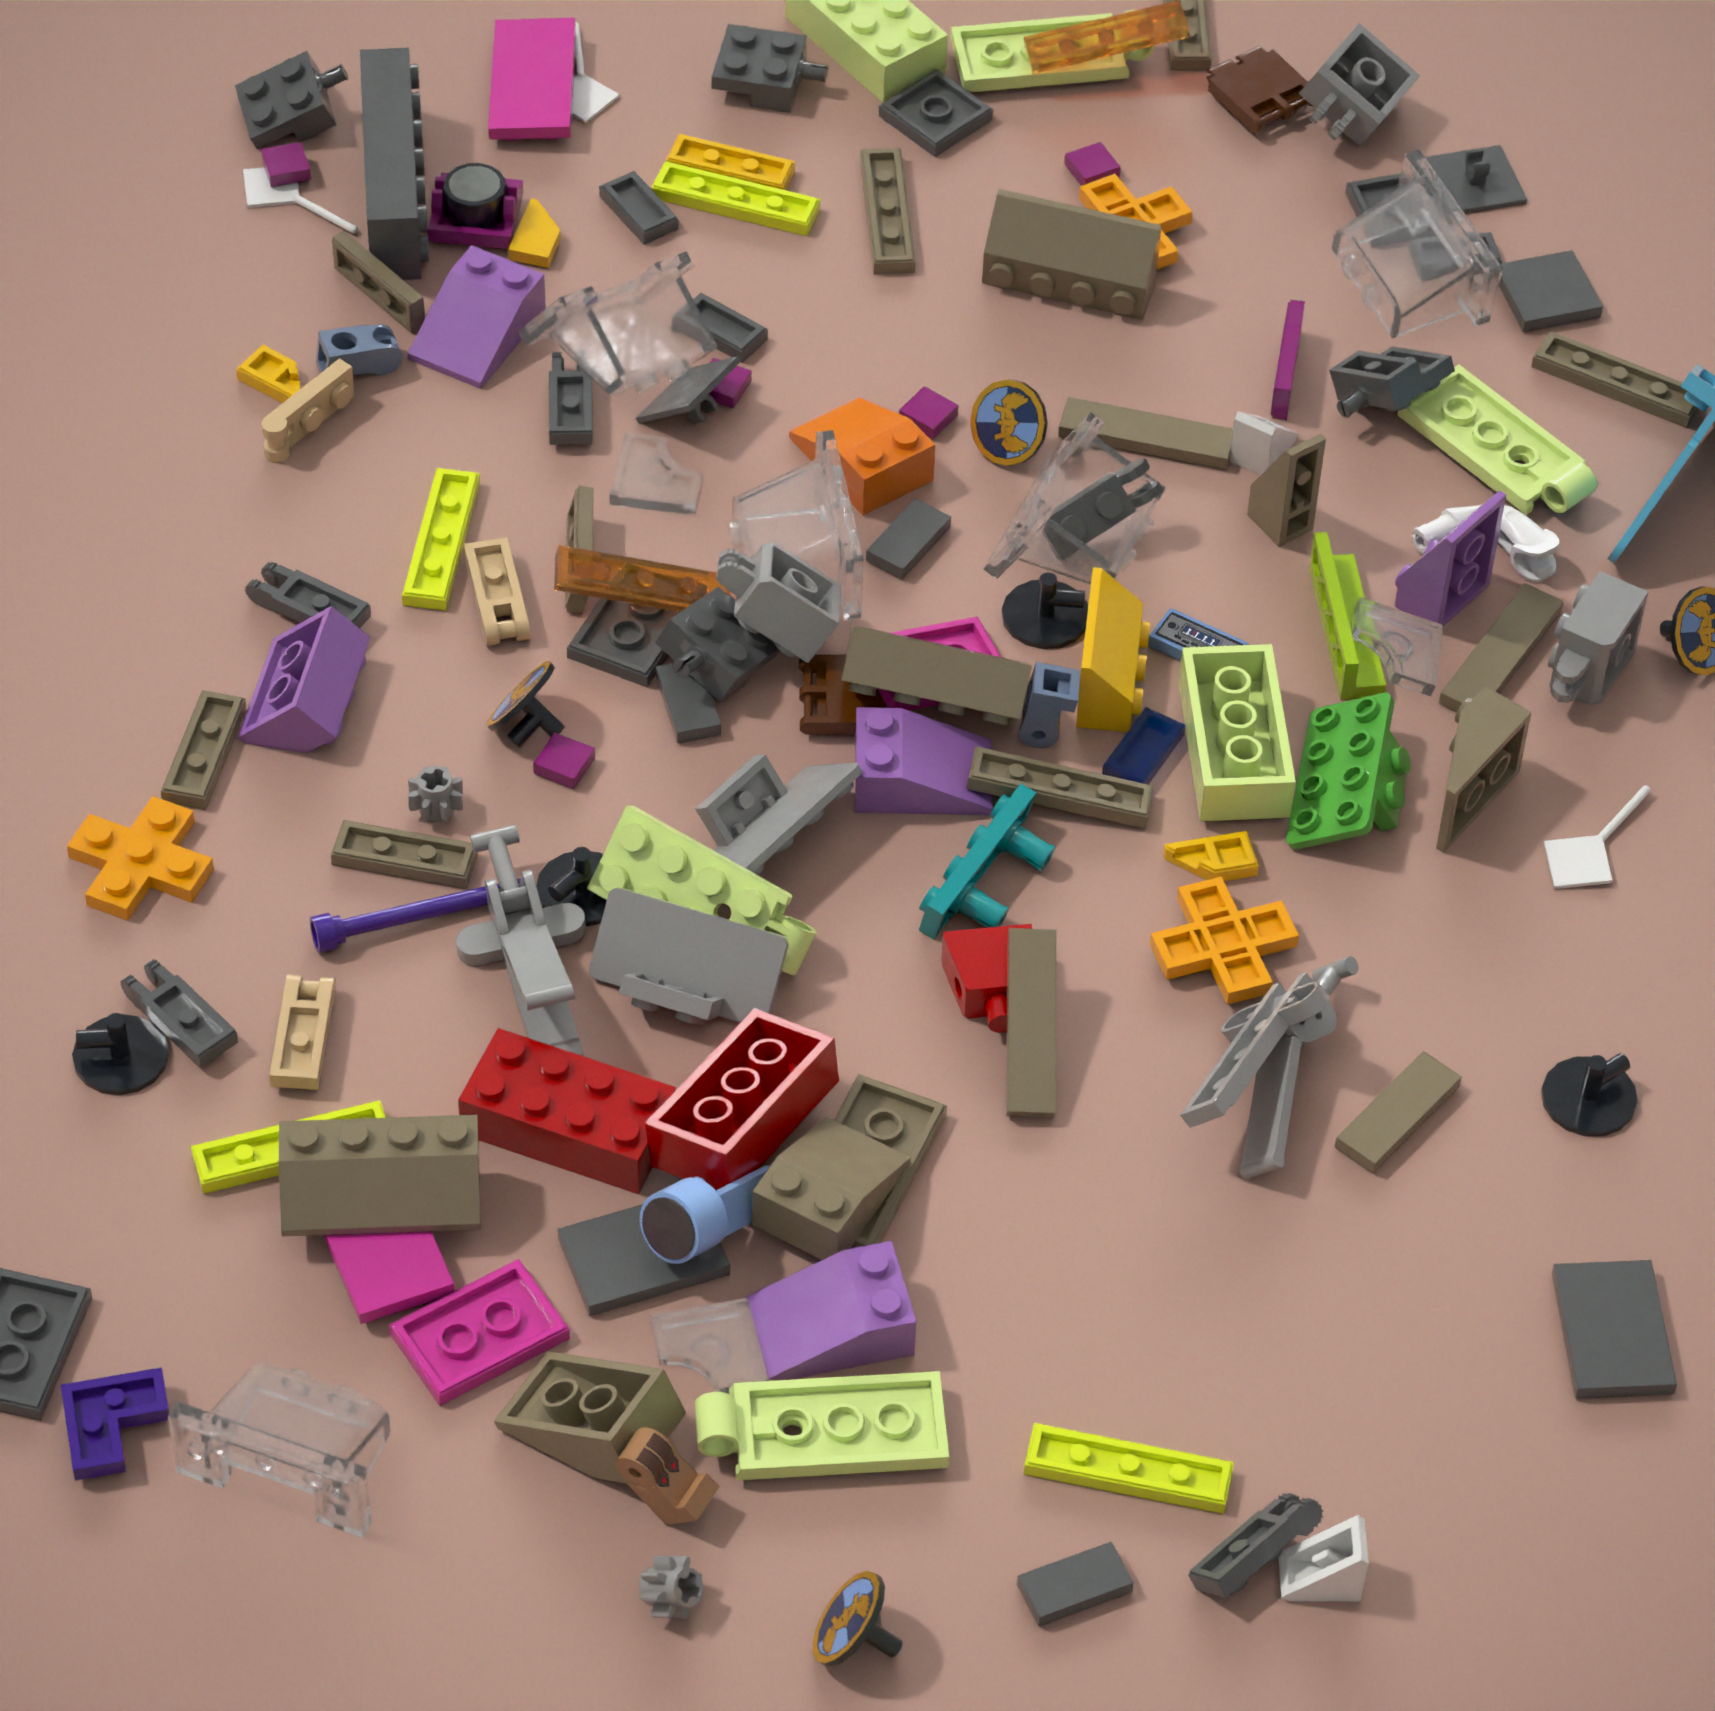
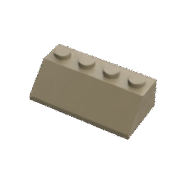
(1071, 254)
(936, 673)
(379, 1175)

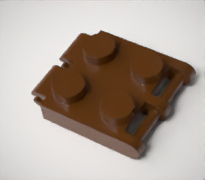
(1257, 87)
(834, 701)

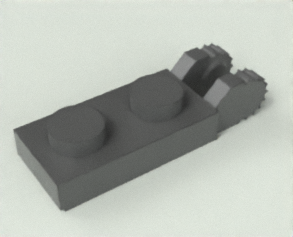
(569, 404)
(1105, 502)
(303, 596)
(181, 1014)
(1255, 1544)

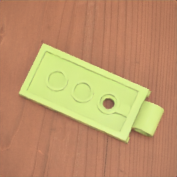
(997, 59)
(1490, 434)
(677, 869)
(844, 1424)

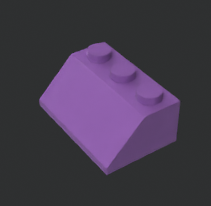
(306, 684)

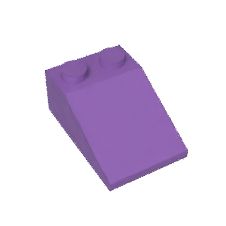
(478, 316)
(1453, 568)
(915, 765)
(835, 1315)

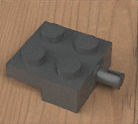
(764, 66)
(289, 100)
(1387, 378)
(714, 646)

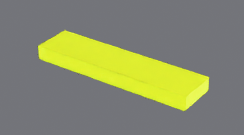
(736, 198)
(441, 539)
(256, 1153)
(1128, 1468)

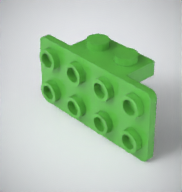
(1348, 773)

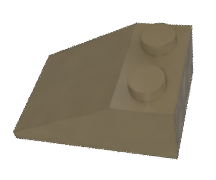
(1483, 760)
(826, 1188)
(589, 1410)

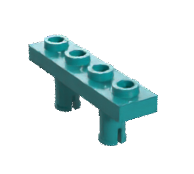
(985, 845)

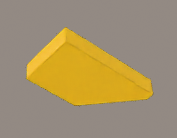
(535, 237)
(270, 373)
(1215, 856)

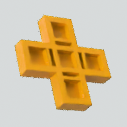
(1160, 208)
(140, 858)
(1224, 940)

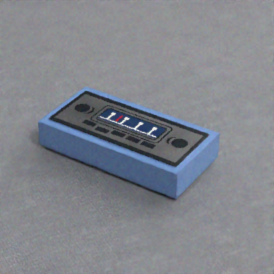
(1182, 631)

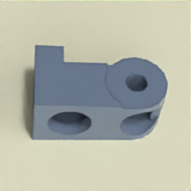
(363, 347)
(1047, 694)

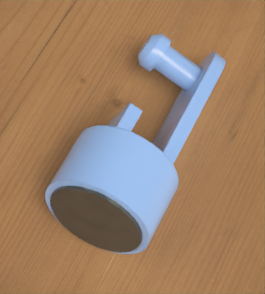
(695, 1216)

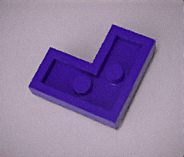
(102, 1407)

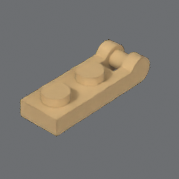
(307, 410)
(496, 590)
(302, 1032)

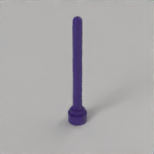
(332, 930)

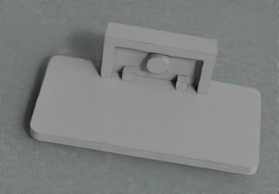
(759, 816)
(685, 959)

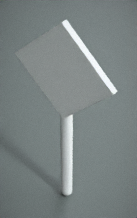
(588, 95)
(261, 194)
(1584, 859)

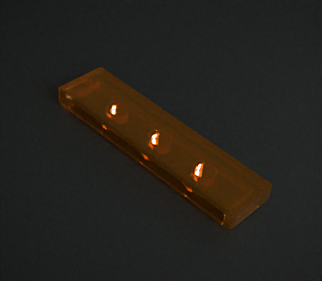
(1106, 36)
(631, 579)

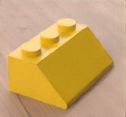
(1111, 656)

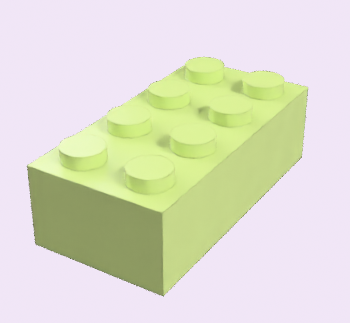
(875, 41)
(1236, 732)

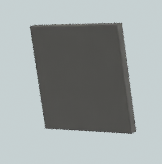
(1479, 178)
(690, 392)

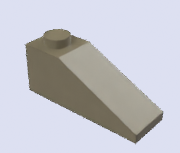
(1287, 492)

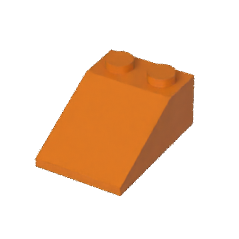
(878, 451)

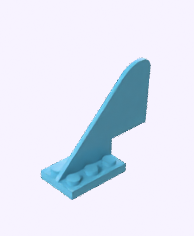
(1700, 393)

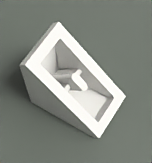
(1258, 442)
(1327, 1565)

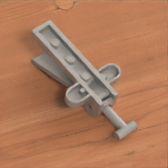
(527, 942)
(1268, 1043)

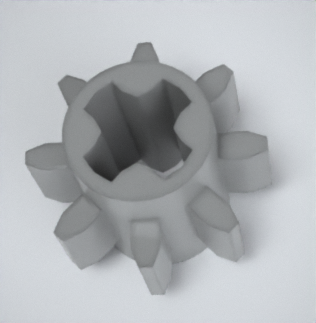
(435, 794)
(671, 1586)

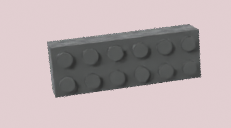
(394, 160)

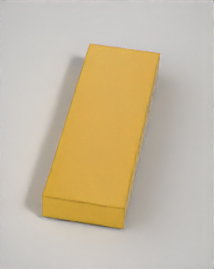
(732, 161)

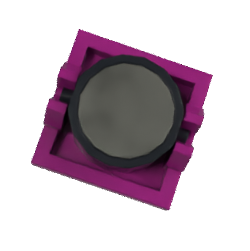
(475, 207)

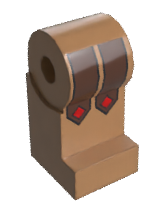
(664, 1478)

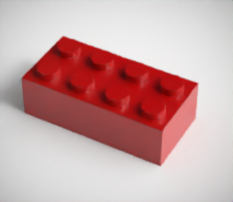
(742, 1100)
(564, 1109)

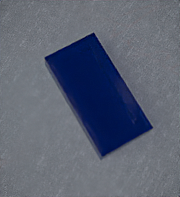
(1144, 747)

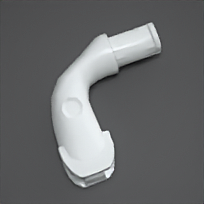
(1524, 540)

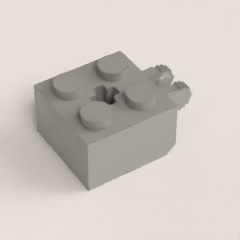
(1358, 86)
(781, 598)
(1596, 639)

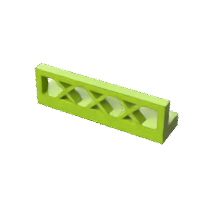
(1337, 593)

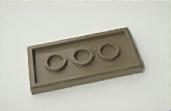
(898, 1121)

